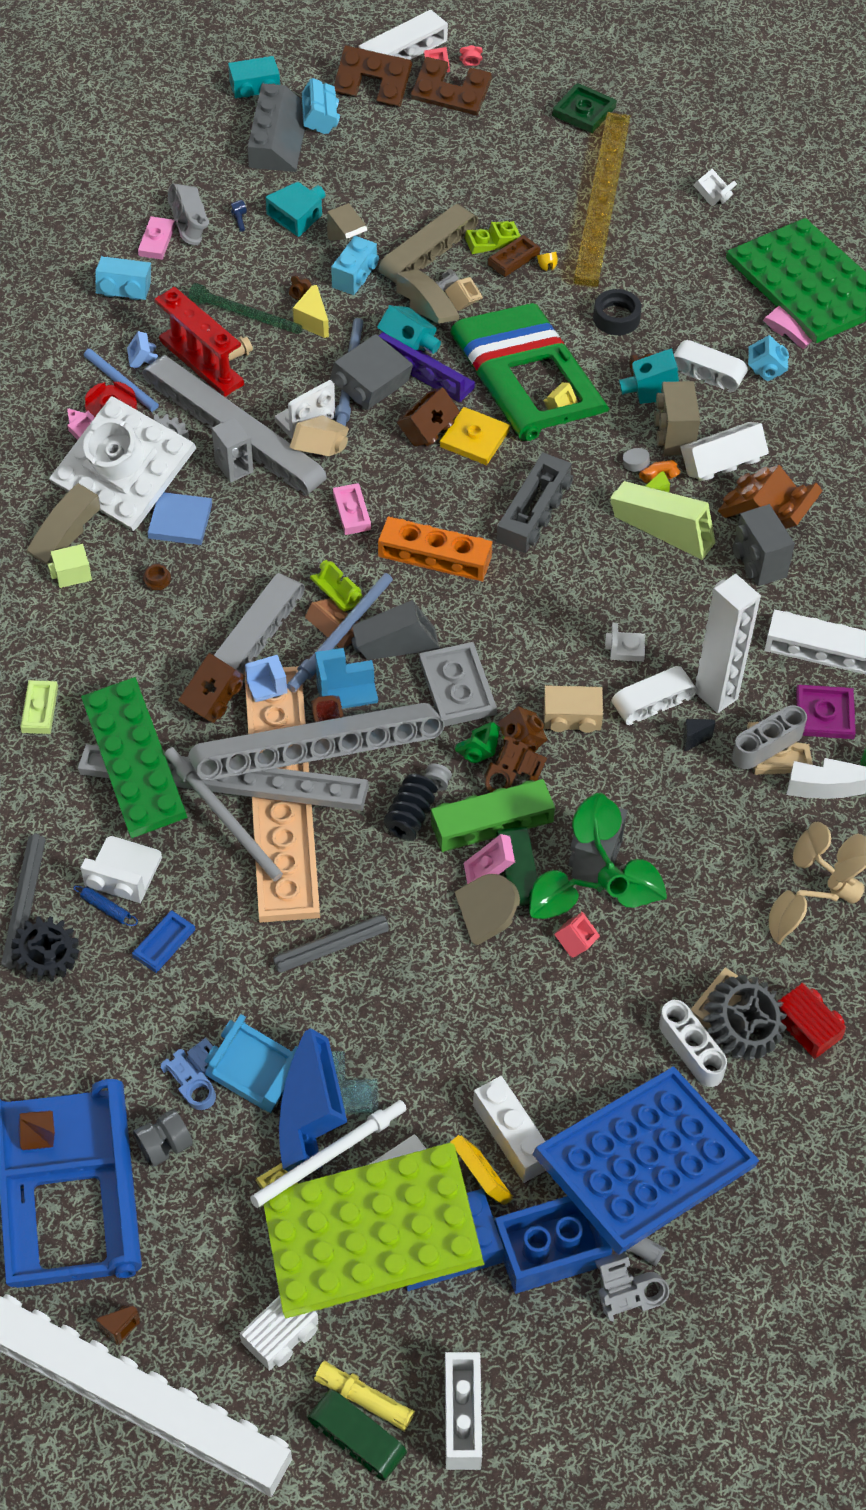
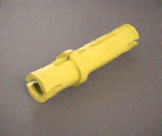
(364, 1395)

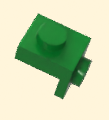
(481, 744)

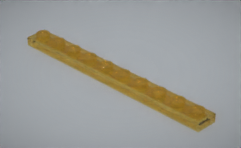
(602, 200)

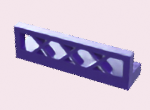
(432, 371)

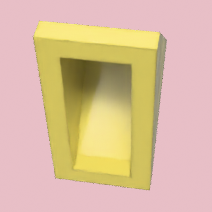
(311, 313)

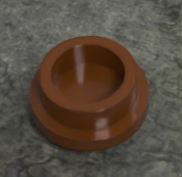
(157, 577)

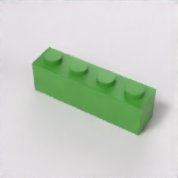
(481, 816)

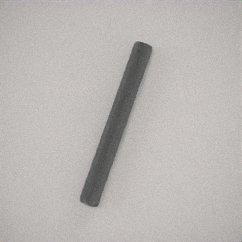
(24, 894)

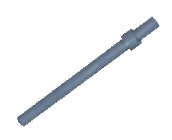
(343, 411)
(308, 666)

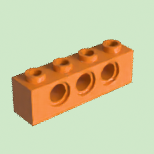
(435, 548)

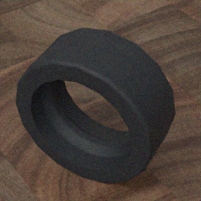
(614, 325)

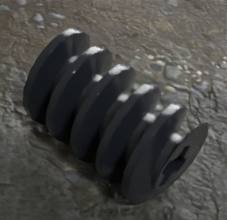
(410, 806)

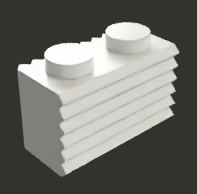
(273, 1336)

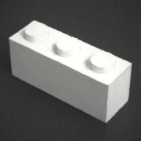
(724, 451)
(509, 1126)
(463, 1411)

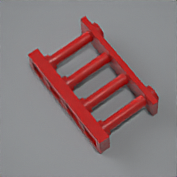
(199, 341)

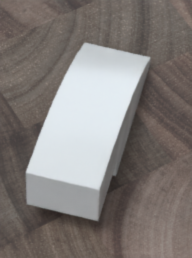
(831, 780)

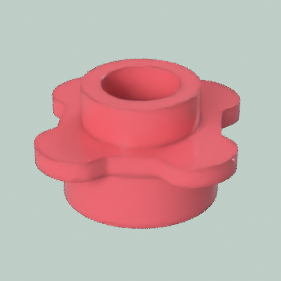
(471, 55)

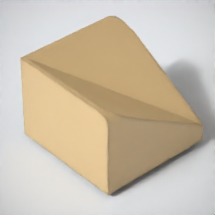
(463, 293)

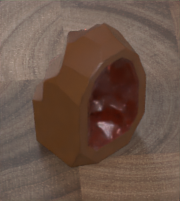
(326, 708)

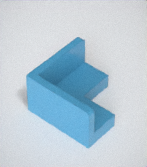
(350, 682)

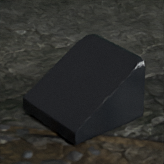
(697, 732)

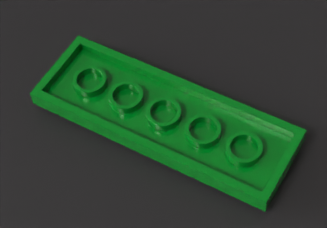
(133, 757)

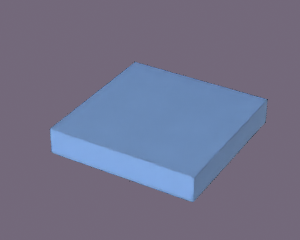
(180, 518)

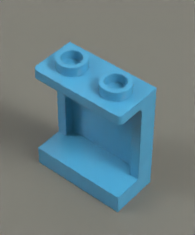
(250, 1064)

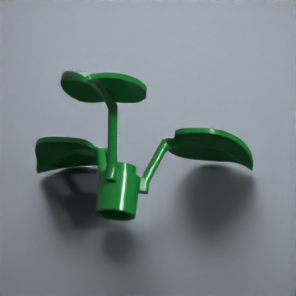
(636, 886)

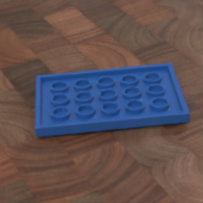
(645, 1159)

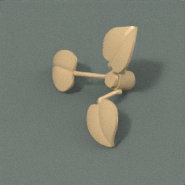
(791, 907)

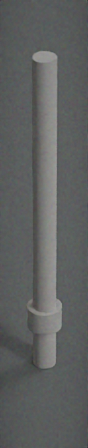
(188, 774)

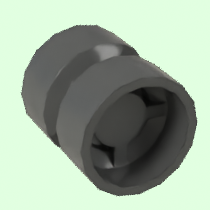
(164, 1137)

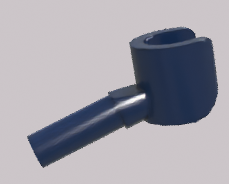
(237, 211)

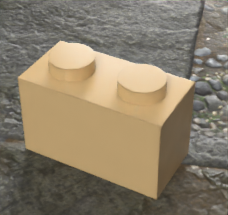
(573, 708)

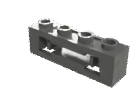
(554, 477)

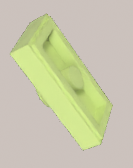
(39, 707)

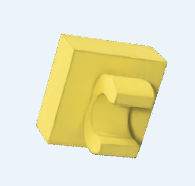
(560, 397)

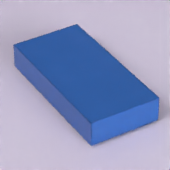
(163, 941)

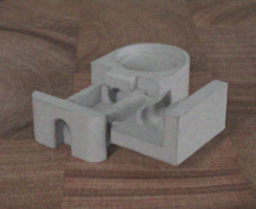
(623, 1294)

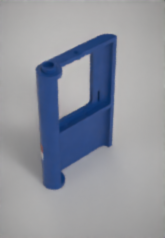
(87, 1144)

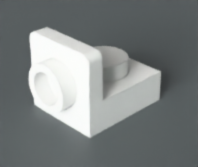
(625, 645)

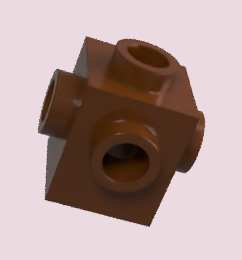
(525, 727)

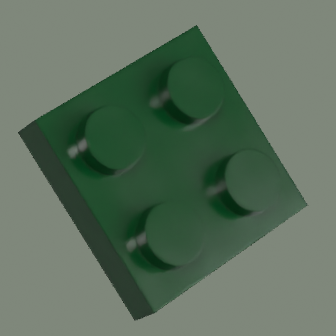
(584, 107)

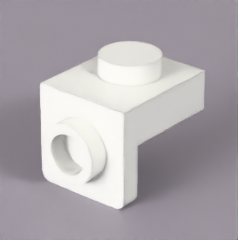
(714, 188)

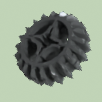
(758, 1009)

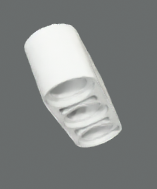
(710, 365)
(653, 694)
(692, 1030)

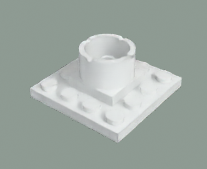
(124, 462)

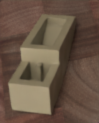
(426, 296)
(64, 523)

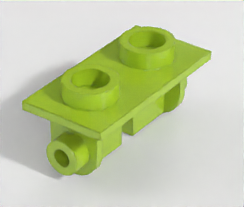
(343, 592)

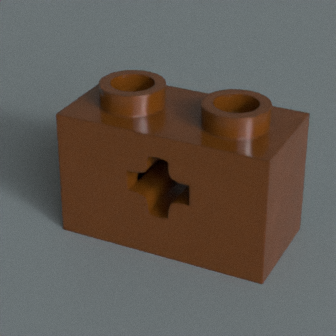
(428, 417)
(199, 694)

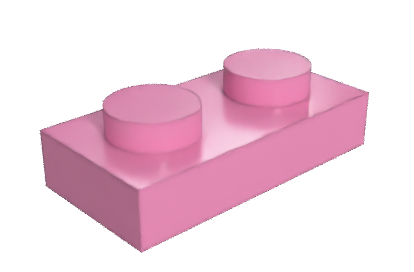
(351, 509)
(491, 859)

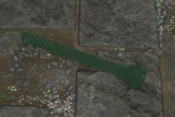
(199, 294)

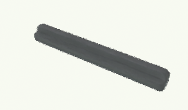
(330, 943)

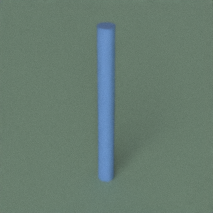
(116, 376)

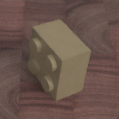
(677, 416)

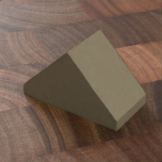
(344, 223)

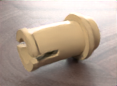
(245, 348)

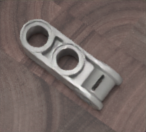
(188, 212)

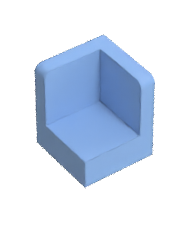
(266, 678)

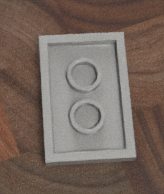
(458, 684)

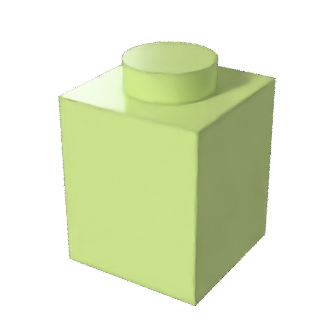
(70, 566)

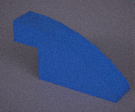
(309, 1100)

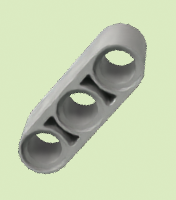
(757, 740)

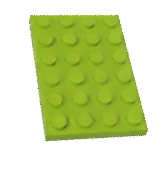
(371, 1230)

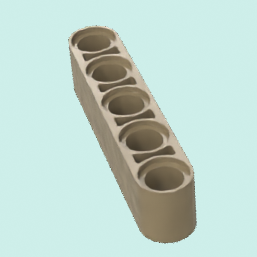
(429, 242)

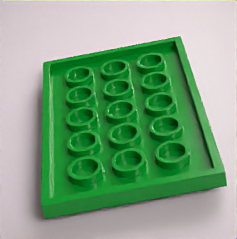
(806, 278)

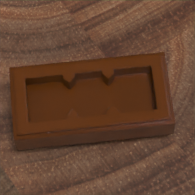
(513, 255)

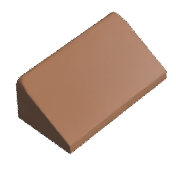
(327, 617)

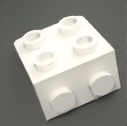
(122, 869)

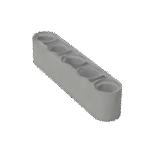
(260, 622)

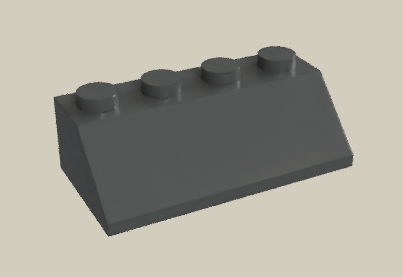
(276, 130)

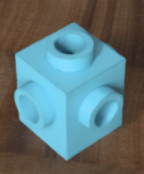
(768, 358)

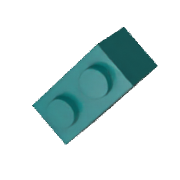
(249, 75)

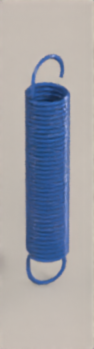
(105, 905)

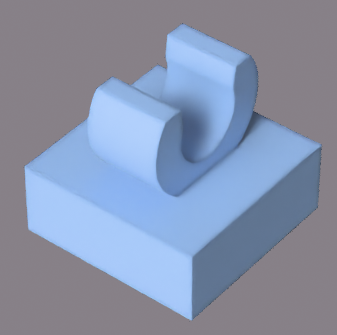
(141, 350)

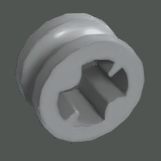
(438, 775)

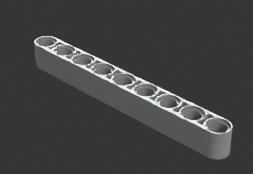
(213, 408)
(304, 739)

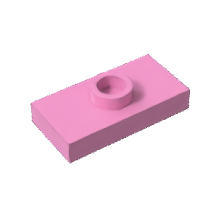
(156, 238)

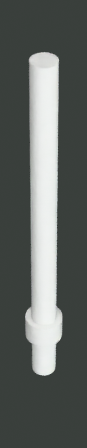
(375, 1123)

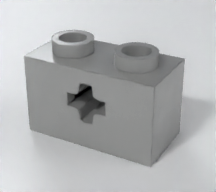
(232, 449)

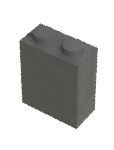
(371, 371)

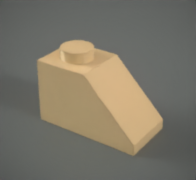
(320, 436)

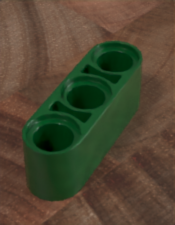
(523, 871)
(358, 1433)

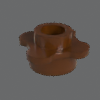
(299, 287)

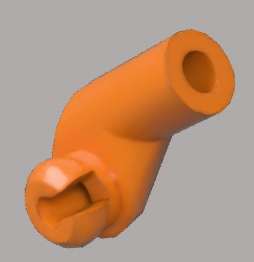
(654, 469)

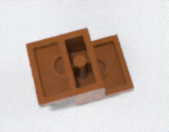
(773, 488)

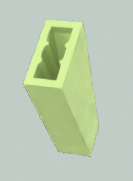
(667, 516)

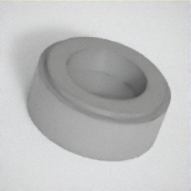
(636, 459)

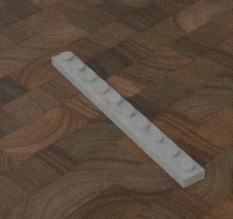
(267, 784)

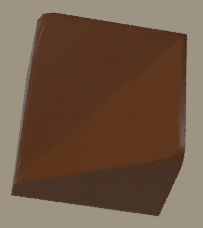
(36, 1130)
(119, 1323)

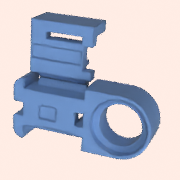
(192, 1067)

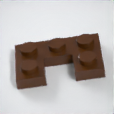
(361, 62)
(466, 98)

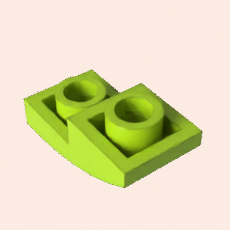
(497, 237)

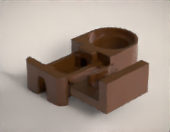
(514, 758)

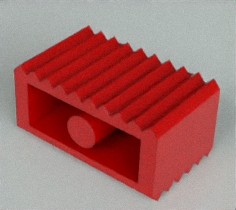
(811, 1020)

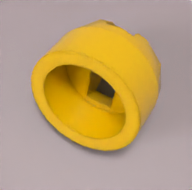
(548, 258)

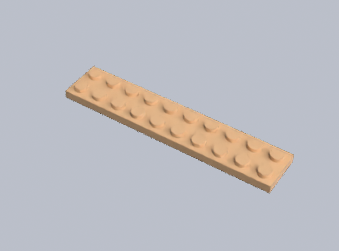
(284, 827)

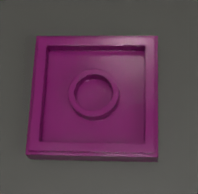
(828, 711)

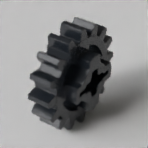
(40, 953)

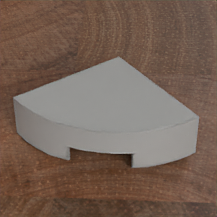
(449, 277)

